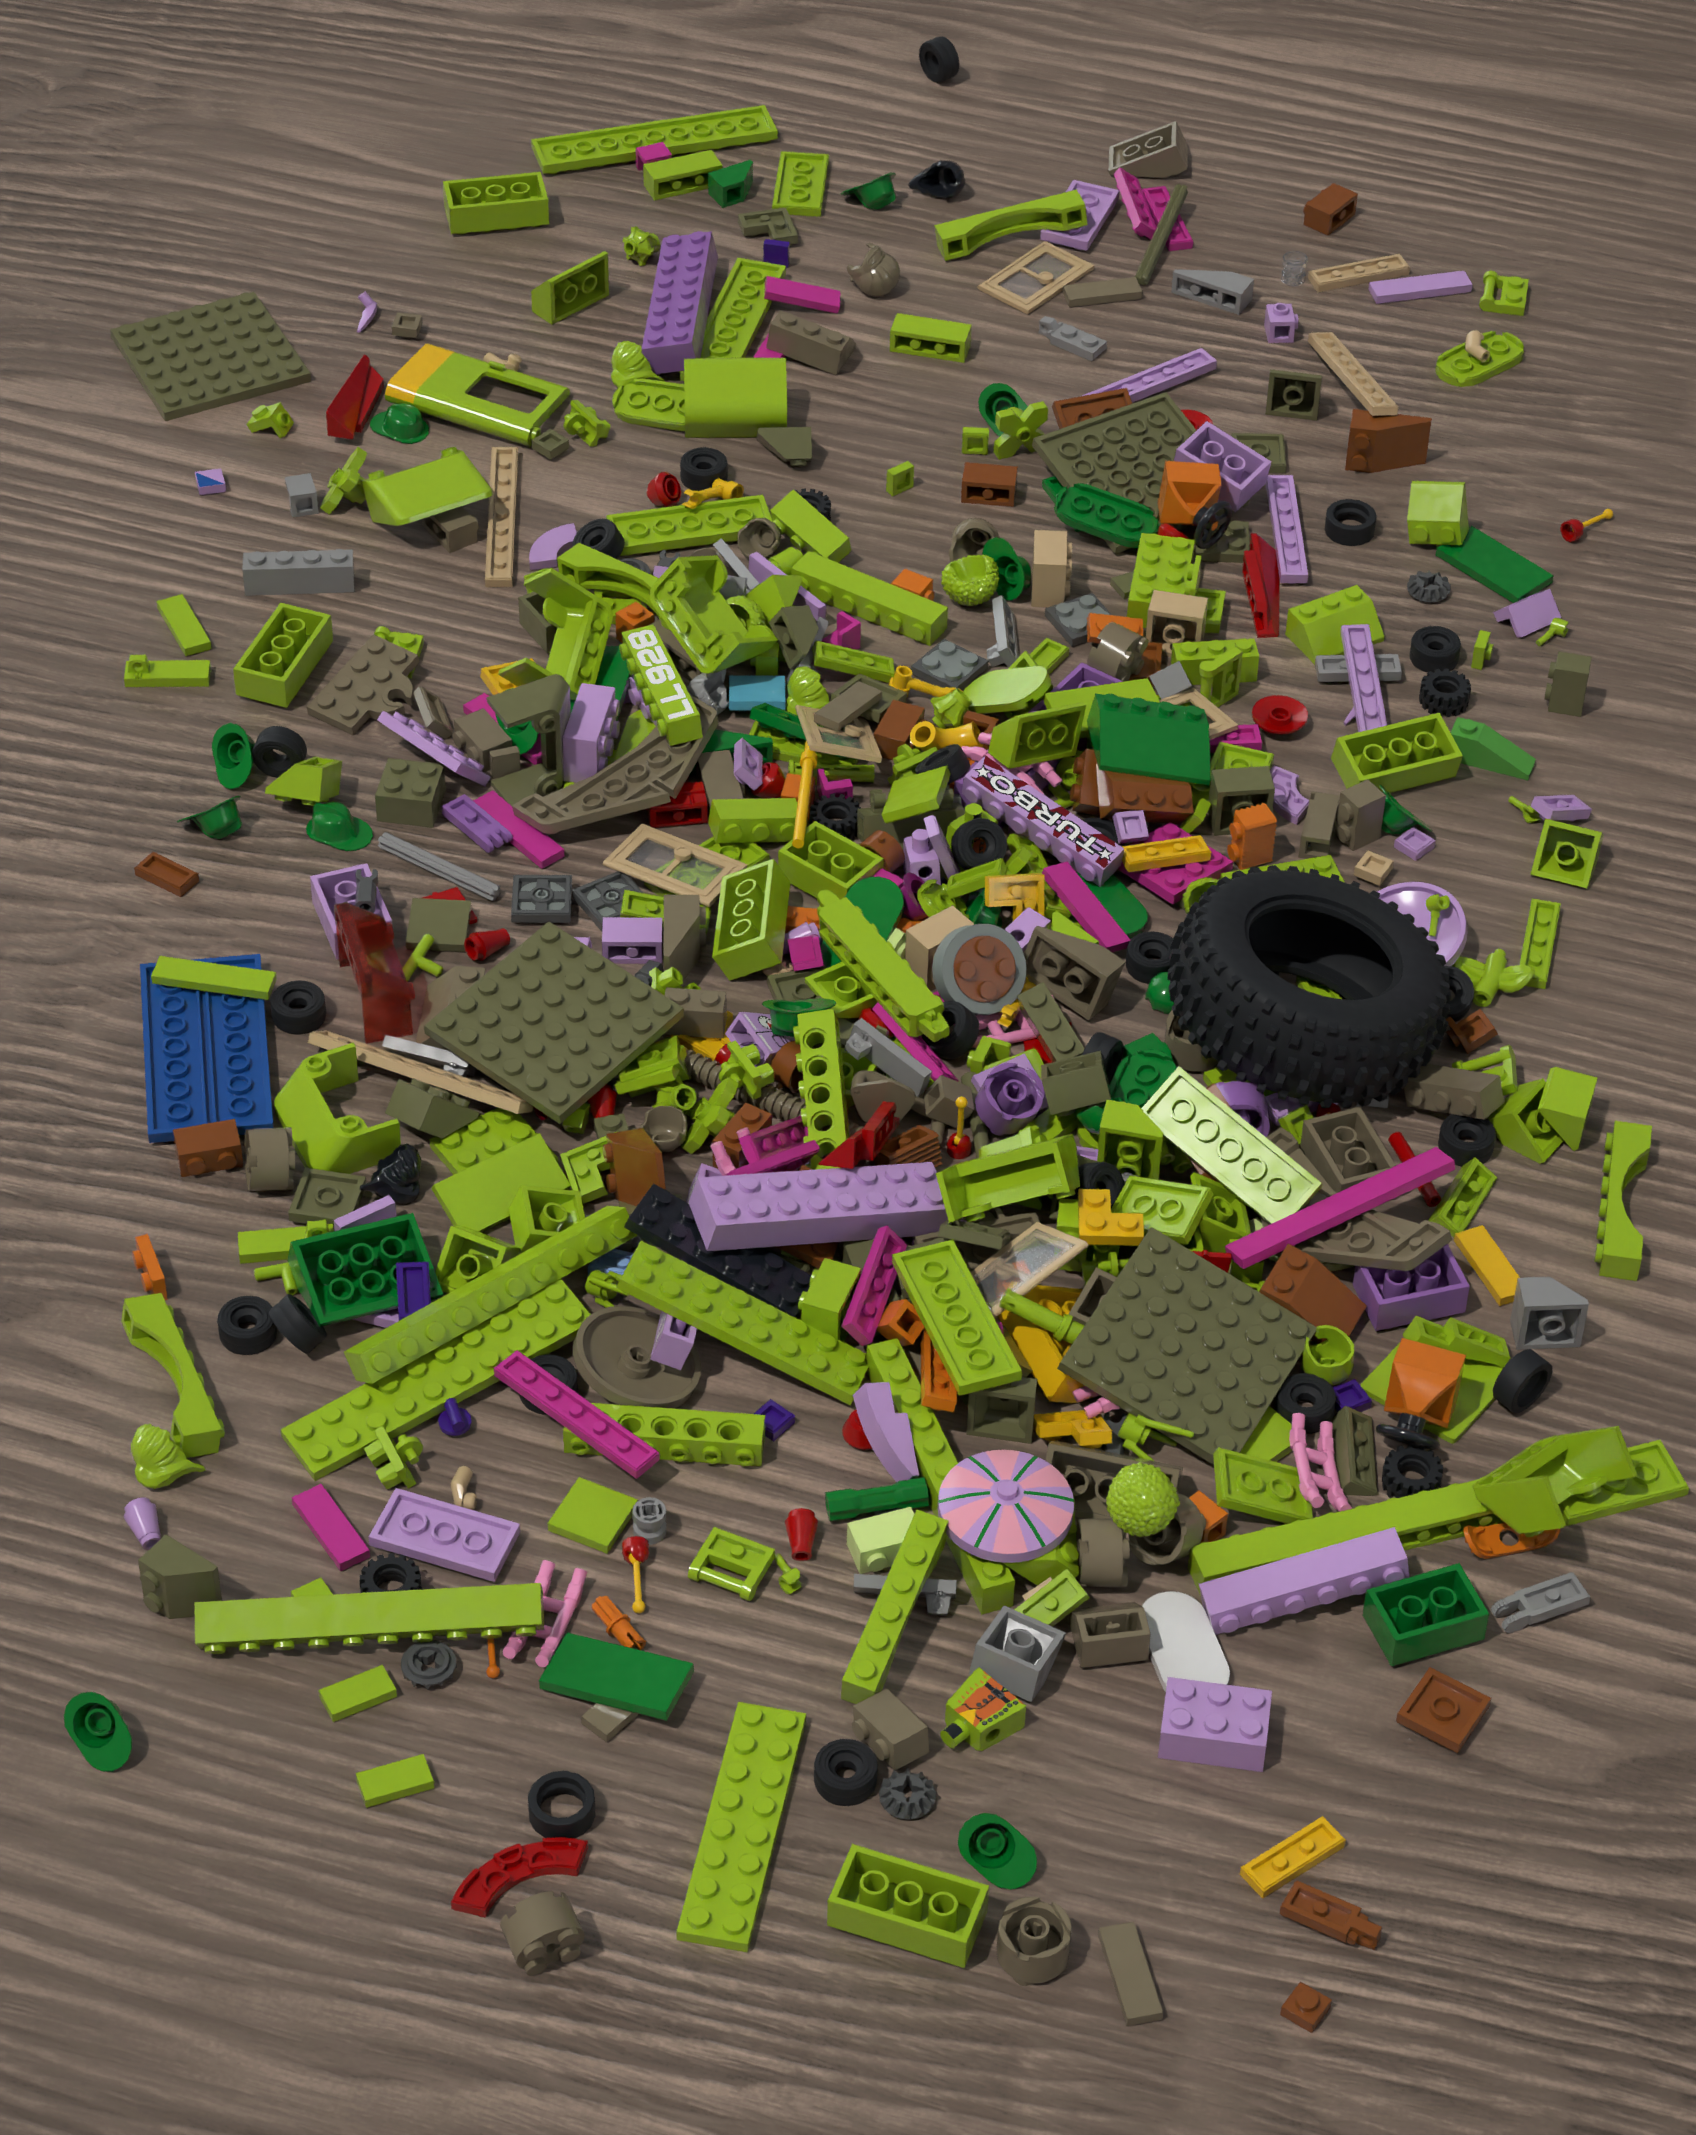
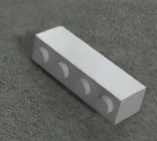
(298, 572)

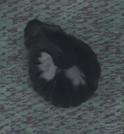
(941, 179)
(397, 1175)

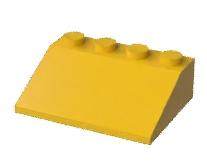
(1040, 1346)

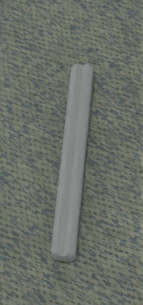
(439, 866)

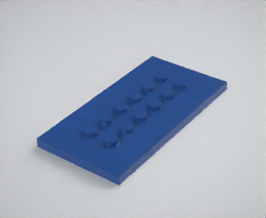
(204, 1056)

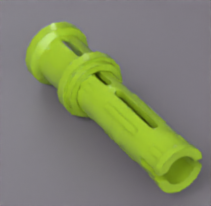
(837, 772)
(1061, 1326)

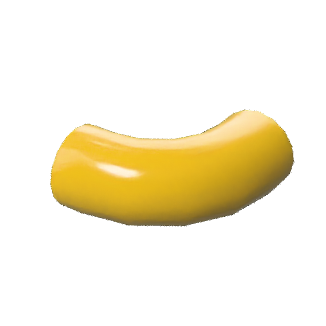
(926, 736)

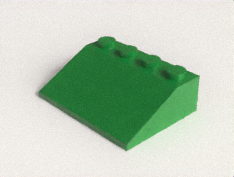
(1150, 738)
(355, 1268)

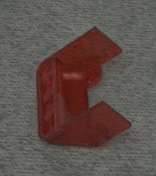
(368, 947)

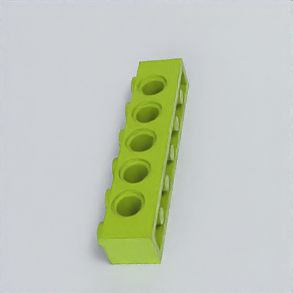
(813, 1029)
(686, 1434)

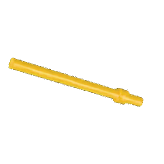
(808, 762)

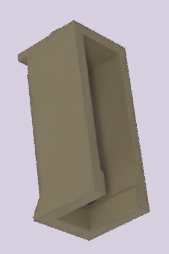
(1319, 825)

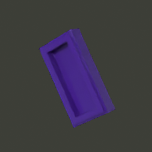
(412, 1287)

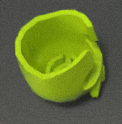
(1330, 1359)

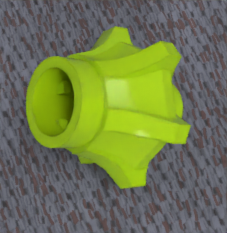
(640, 245)
(950, 709)
(676, 1095)

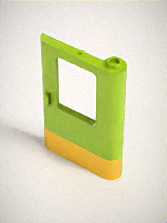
(439, 384)

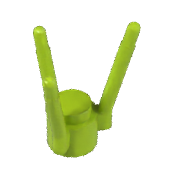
(603, 1286)
(1137, 1429)

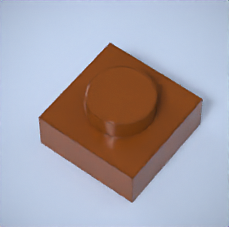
(1306, 2007)

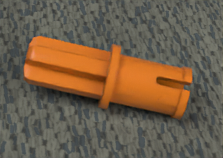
(617, 1623)

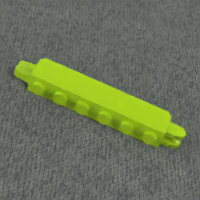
(880, 968)

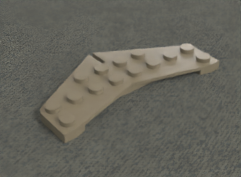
(627, 785)
(1369, 1238)

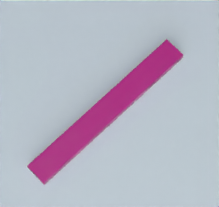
(1340, 1207)

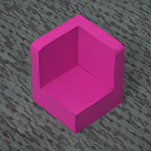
(651, 153)
(847, 632)
(834, 787)
(805, 952)

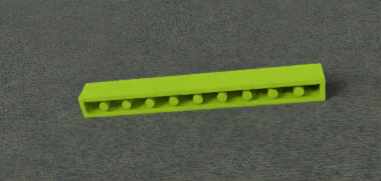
(488, 1294)
(887, 1362)
(1418, 1519)
(368, 1617)

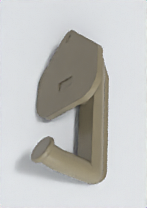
(872, 1088)

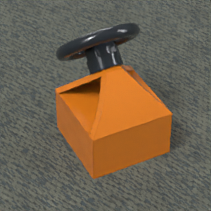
(1191, 497)
(1421, 1391)

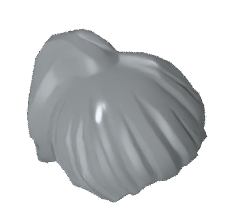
(710, 690)

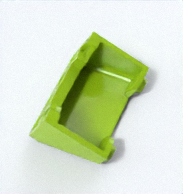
(701, 617)

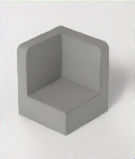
(302, 495)
(1170, 680)

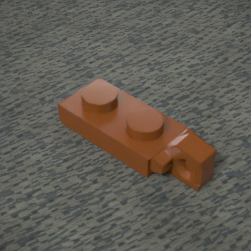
(1330, 1916)

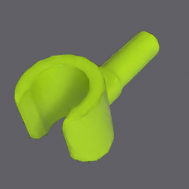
(1557, 627)
(1529, 814)
(1435, 905)
(790, 1579)

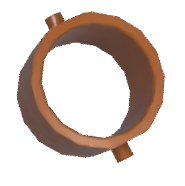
(887, 848)
(785, 1067)

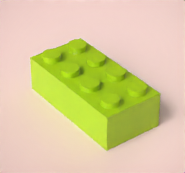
(496, 203)
(1159, 566)
(283, 655)
(1398, 754)
(751, 920)
(908, 1905)

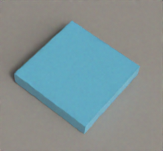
(755, 690)

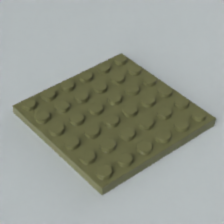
(210, 355)
(1120, 451)
(554, 1022)
(1187, 1347)

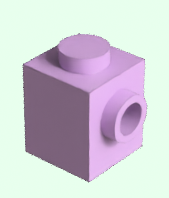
(1280, 323)

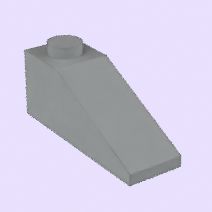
(1215, 288)

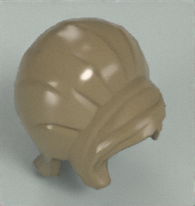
(877, 274)
(970, 538)

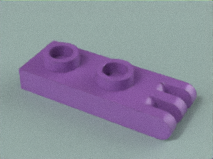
(476, 823)

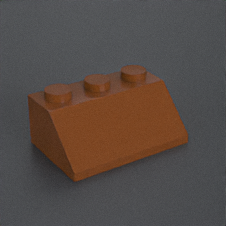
(1158, 798)

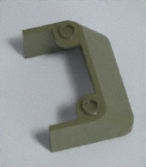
(548, 708)

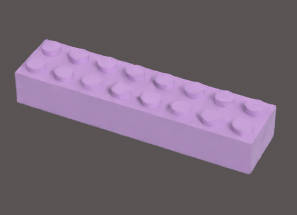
(816, 1205)

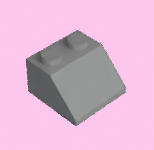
(1547, 1314)
(1017, 1652)

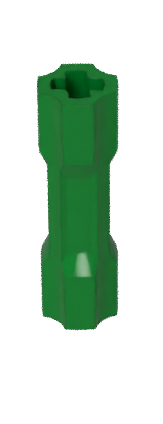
(900, 1495)

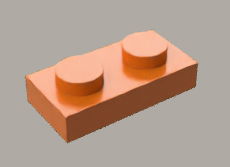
(1097, 622)
(146, 1259)

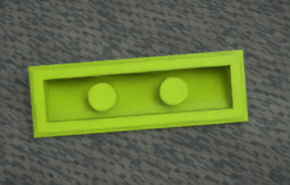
(1463, 1197)

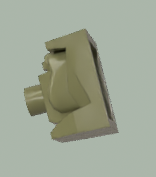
(1003, 1411)

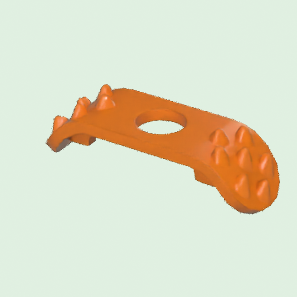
(1486, 1544)

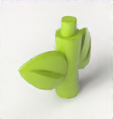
(1494, 976)

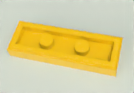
(1165, 853)
(1488, 1263)
(1292, 1857)

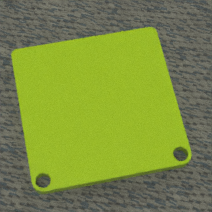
(1473, 1397)

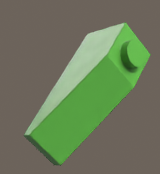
(1490, 750)

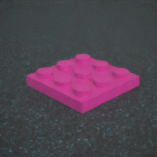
(1173, 880)

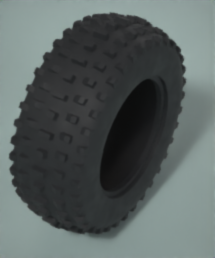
(1292, 1037)

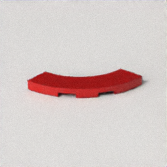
(514, 1866)

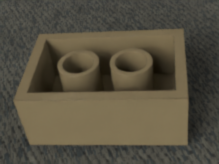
(1344, 1148)

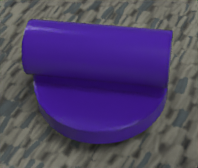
(454, 1420)

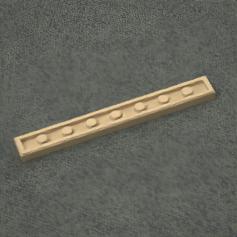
(1352, 374)
(501, 517)
(424, 1072)

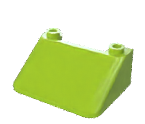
(424, 489)

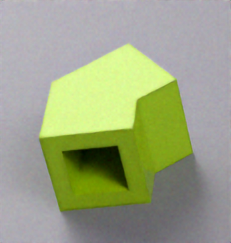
(578, 1120)

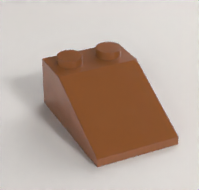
(1386, 441)
(633, 1165)
(1312, 1292)

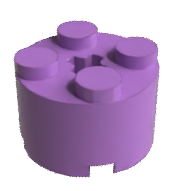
(1009, 1098)
(1247, 1103)

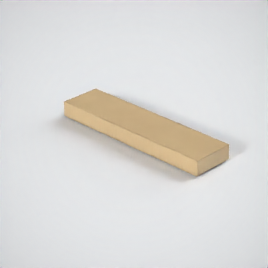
(1358, 273)

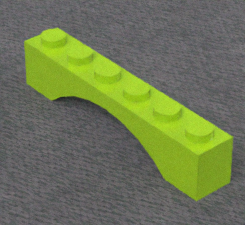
(1054, 212)
(599, 571)
(1621, 1242)
(152, 1329)
(890, 1614)

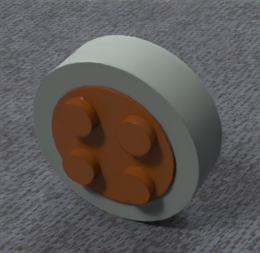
(979, 968)

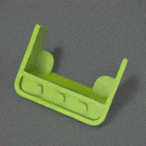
(580, 635)
(318, 1137)
(1010, 1178)
(1549, 1471)

